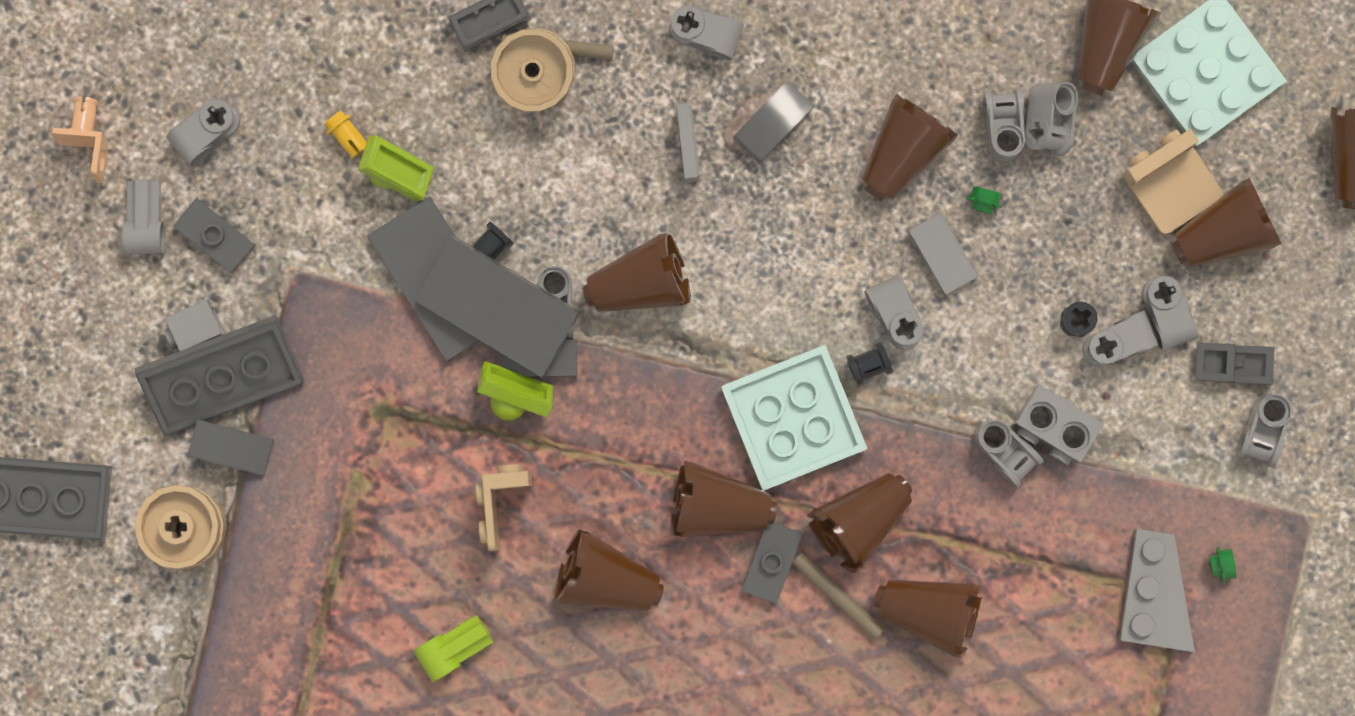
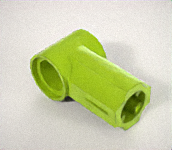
(447, 651)

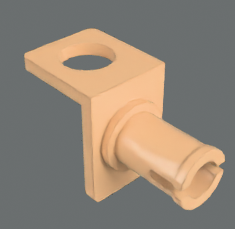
(82, 135)

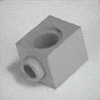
(193, 326)

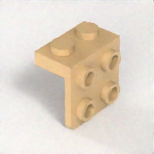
(1172, 182)
(507, 477)

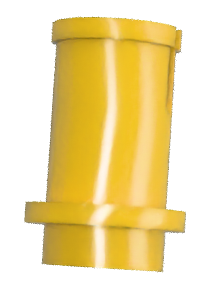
(346, 134)

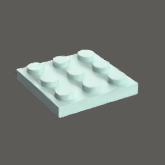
(1207, 69)
(794, 417)

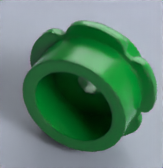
(984, 199)
(1223, 564)

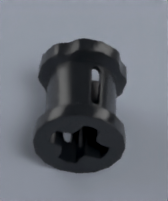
(492, 241)
(1089, 323)
(869, 364)

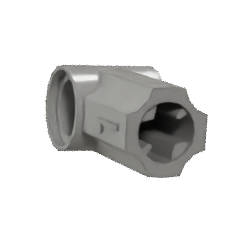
(143, 229)

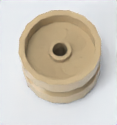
(537, 47)
(158, 523)

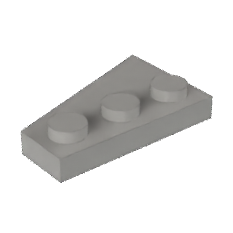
(1155, 595)

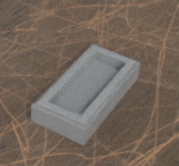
(688, 142)
(942, 254)

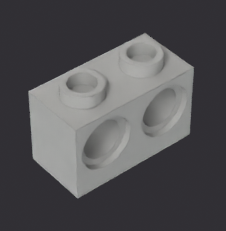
(1061, 415)

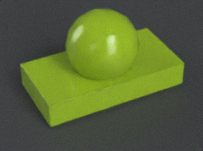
(395, 168)
(513, 392)

